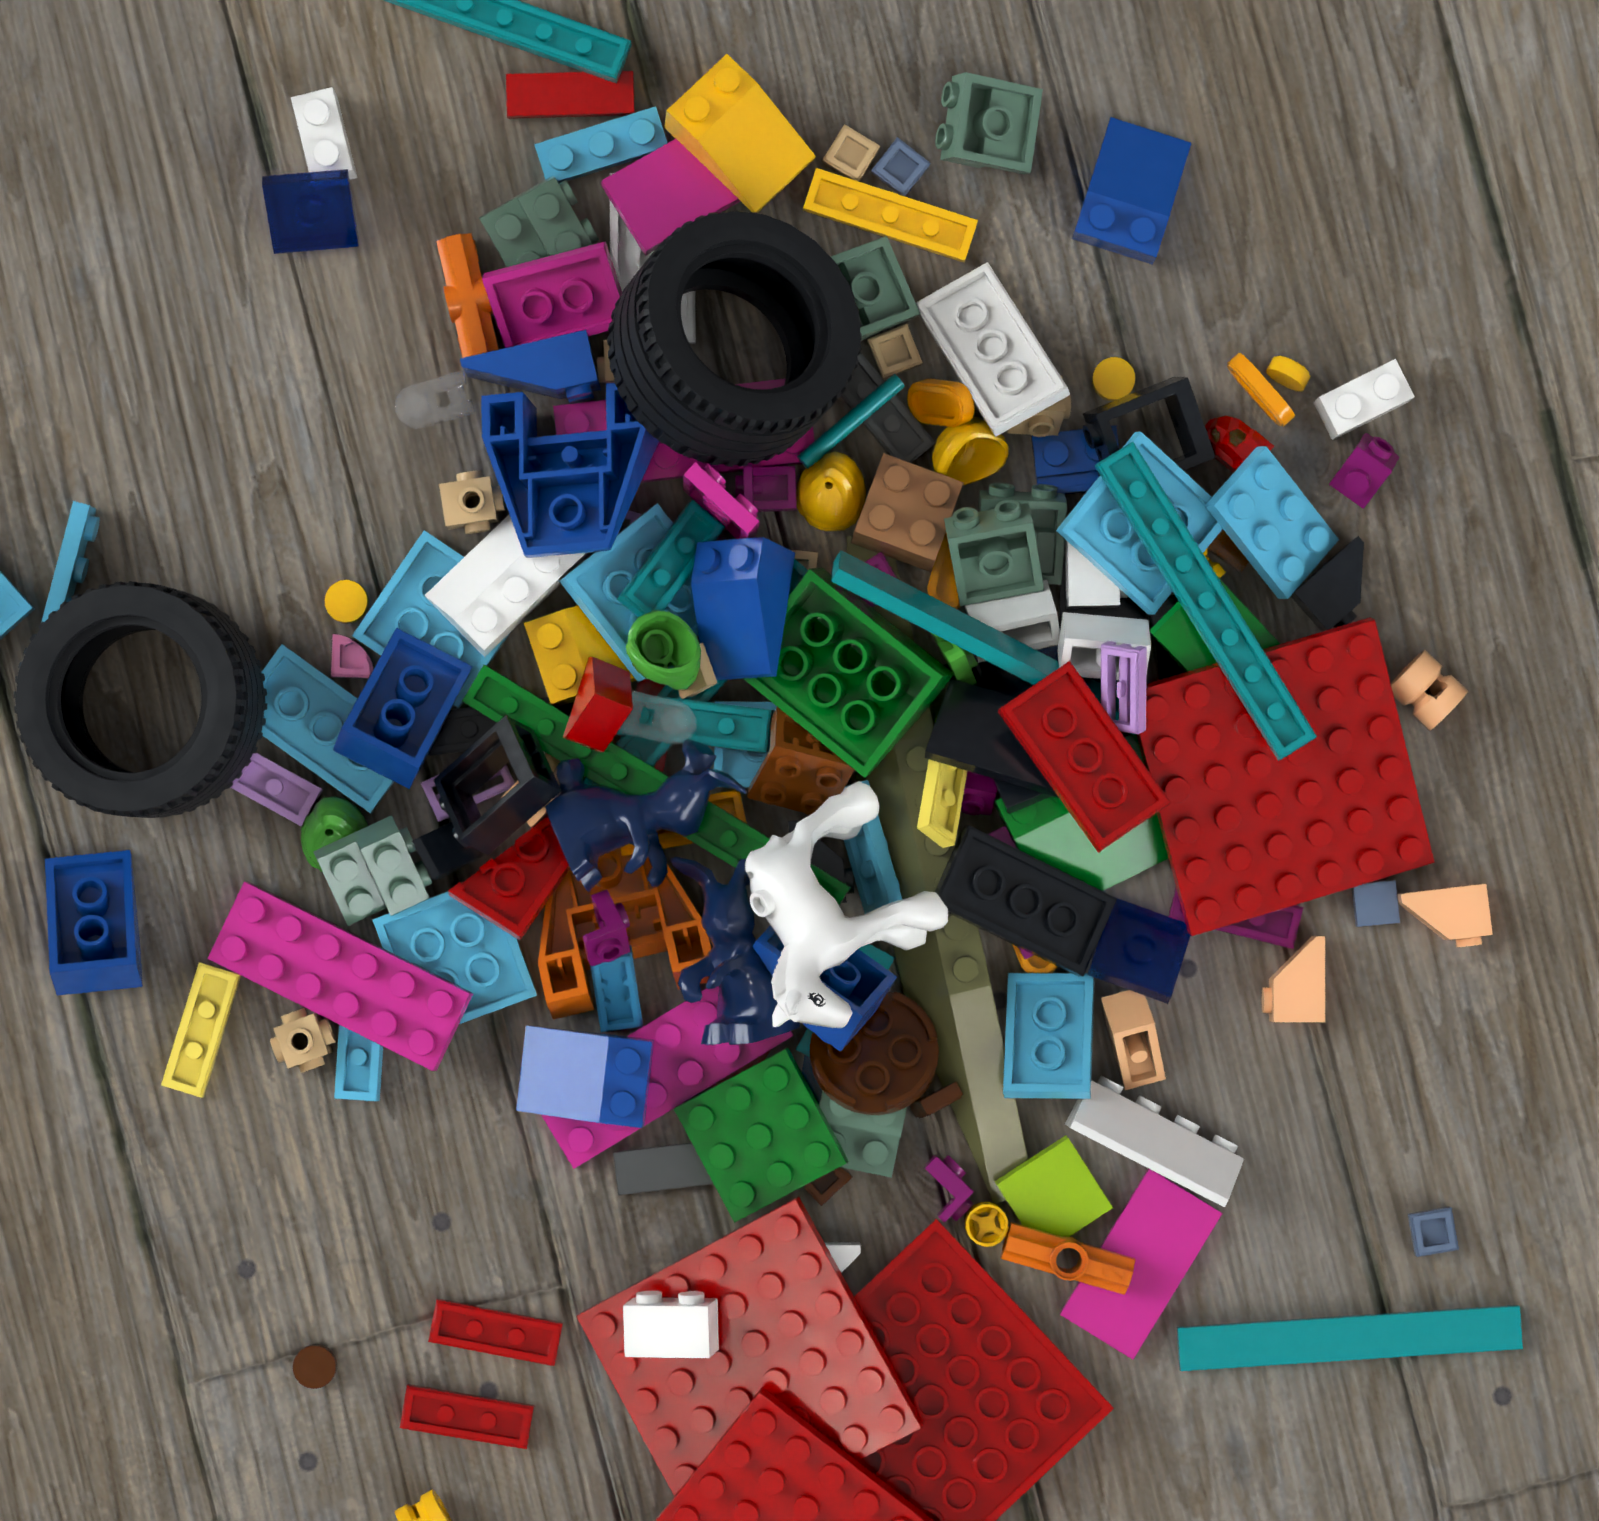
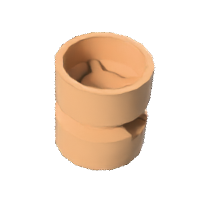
(1416, 678)

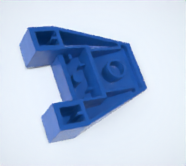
(567, 487)

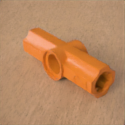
(466, 295)
(1094, 1267)

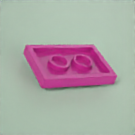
(554, 295)
(708, 491)

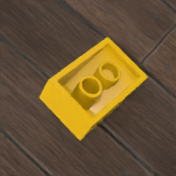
(738, 134)
(562, 649)

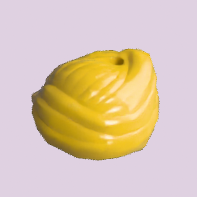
(969, 452)
(832, 504)

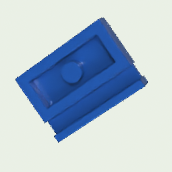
(1066, 461)

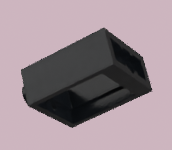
(1183, 412)
(537, 785)

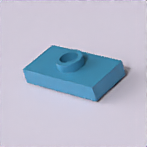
(617, 994)

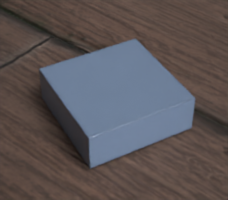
(900, 167)
(1376, 903)
(1433, 1231)

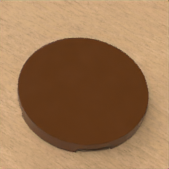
(884, 1063)

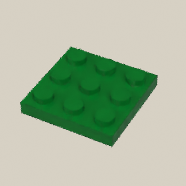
(761, 1135)

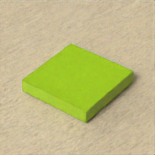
(1054, 1191)

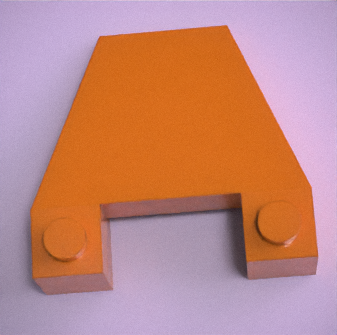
(658, 918)

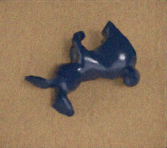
(602, 819)
(732, 963)

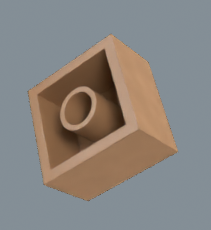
(906, 512)

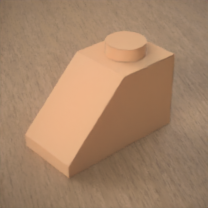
(1452, 912)
(1298, 986)
(1133, 1038)

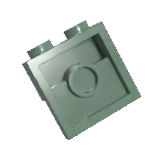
(989, 123)
(538, 224)
(877, 286)
(1047, 512)
(994, 552)
(374, 871)
(866, 1139)

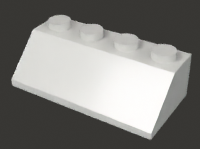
(498, 587)
(1156, 1142)

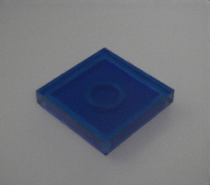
(310, 211)
(1140, 951)

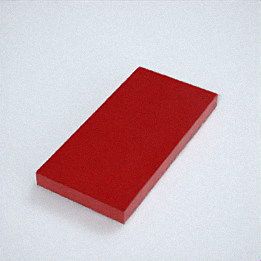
(1084, 756)

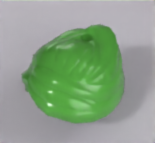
(664, 649)
(327, 823)

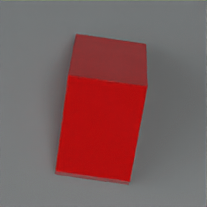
(600, 705)

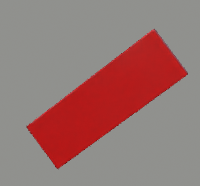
(568, 95)
(495, 1332)
(467, 1416)

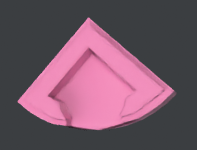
(349, 659)

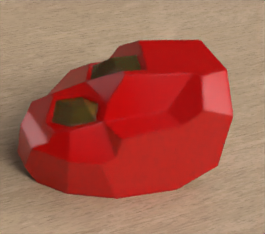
(1233, 440)

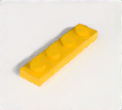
(890, 215)

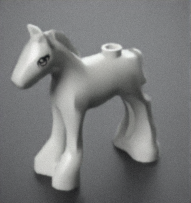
(811, 921)

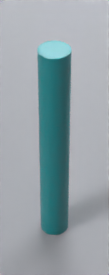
(851, 421)

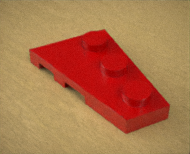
(516, 882)

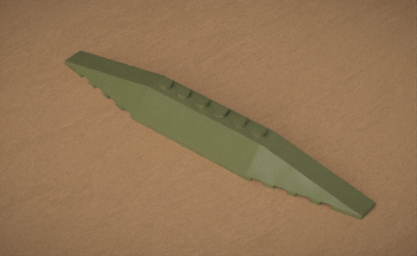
(949, 970)

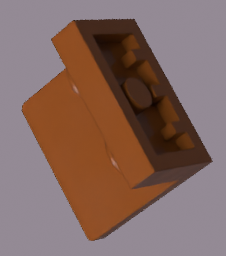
(798, 769)

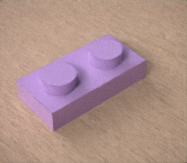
(277, 789)

